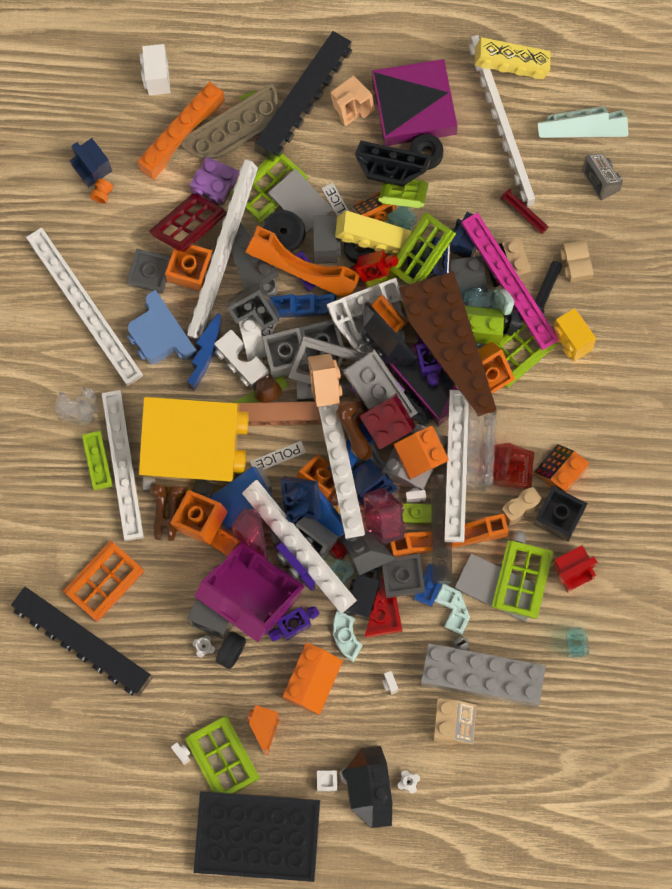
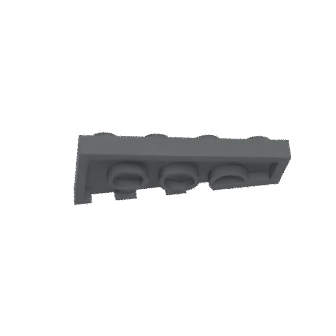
(250, 268)

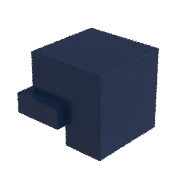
(90, 162)
(461, 243)
(370, 478)

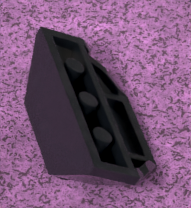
(390, 163)
(384, 340)
(370, 787)

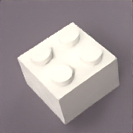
(155, 69)

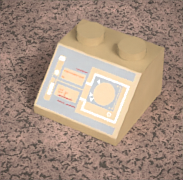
(454, 721)

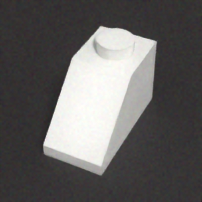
(252, 338)

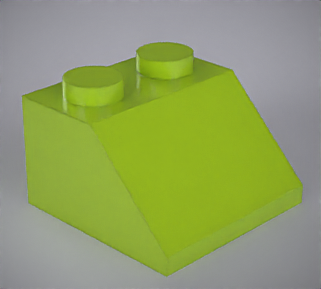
(486, 324)

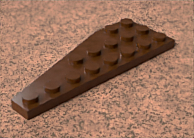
(442, 323)

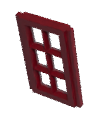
(204, 227)

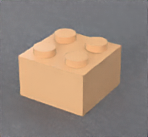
(324, 380)

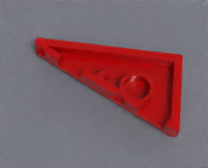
(384, 616)

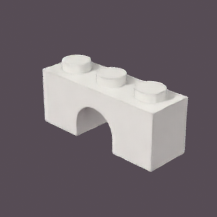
(229, 348)

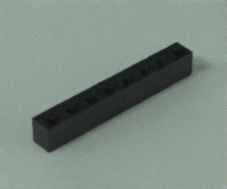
(302, 96)
(81, 641)

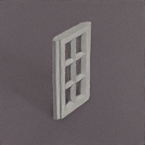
(324, 347)

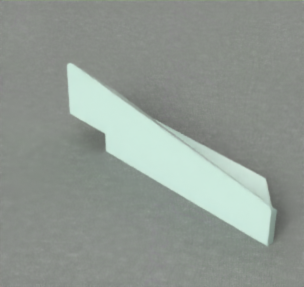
(585, 123)

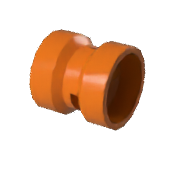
(101, 191)

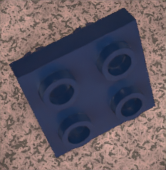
(300, 498)

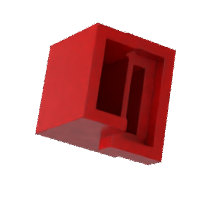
(575, 568)

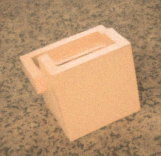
(352, 100)

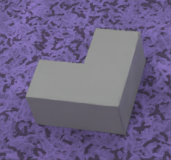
(304, 392)

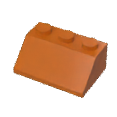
(312, 679)

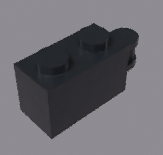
(365, 592)

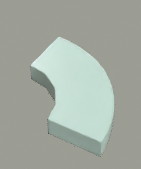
(502, 300)
(344, 636)

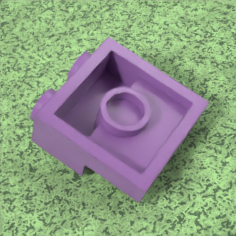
(214, 181)

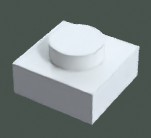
(415, 496)
(389, 683)
(182, 753)
(326, 781)

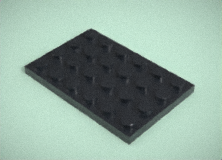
(257, 836)

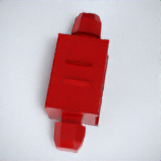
(374, 265)

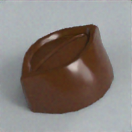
(267, 389)

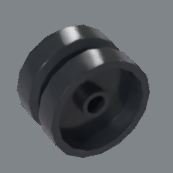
(295, 228)

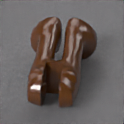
(350, 417)
(160, 493)

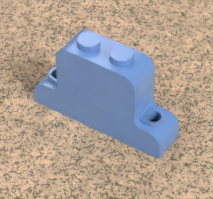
(159, 333)

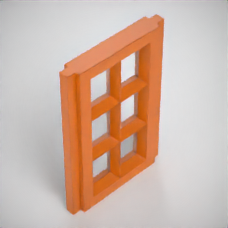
(110, 599)

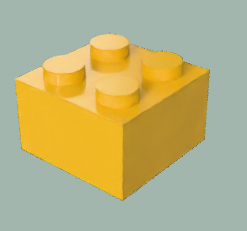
(574, 335)

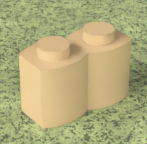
(577, 261)
(525, 504)

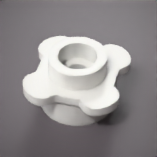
(206, 640)
(409, 787)

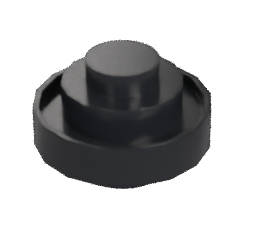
(512, 323)

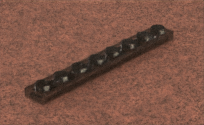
(440, 549)

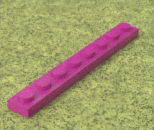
(509, 281)

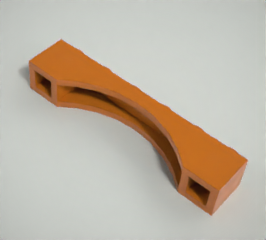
(161, 151)
(335, 279)
(475, 532)

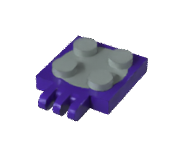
(296, 569)

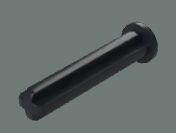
(548, 284)

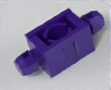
(426, 370)
(311, 613)

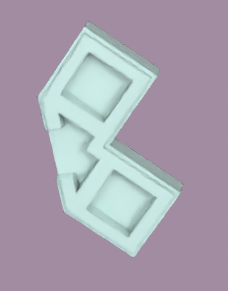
(453, 600)

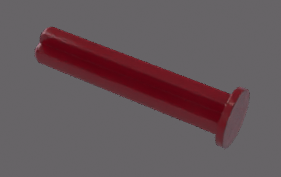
(524, 211)

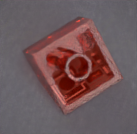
(512, 466)

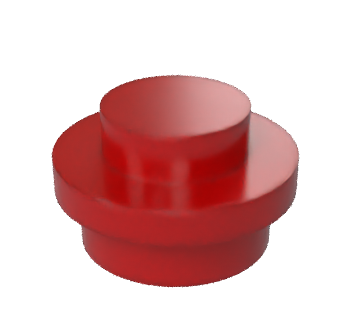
(338, 551)

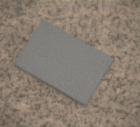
(300, 198)

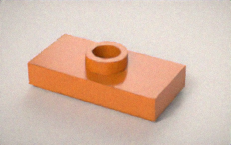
(389, 313)
(224, 542)

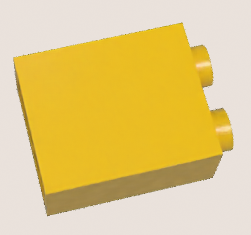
(192, 438)

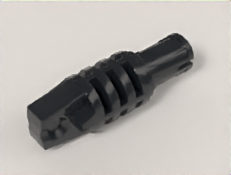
(423, 416)

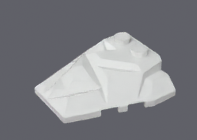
(348, 311)

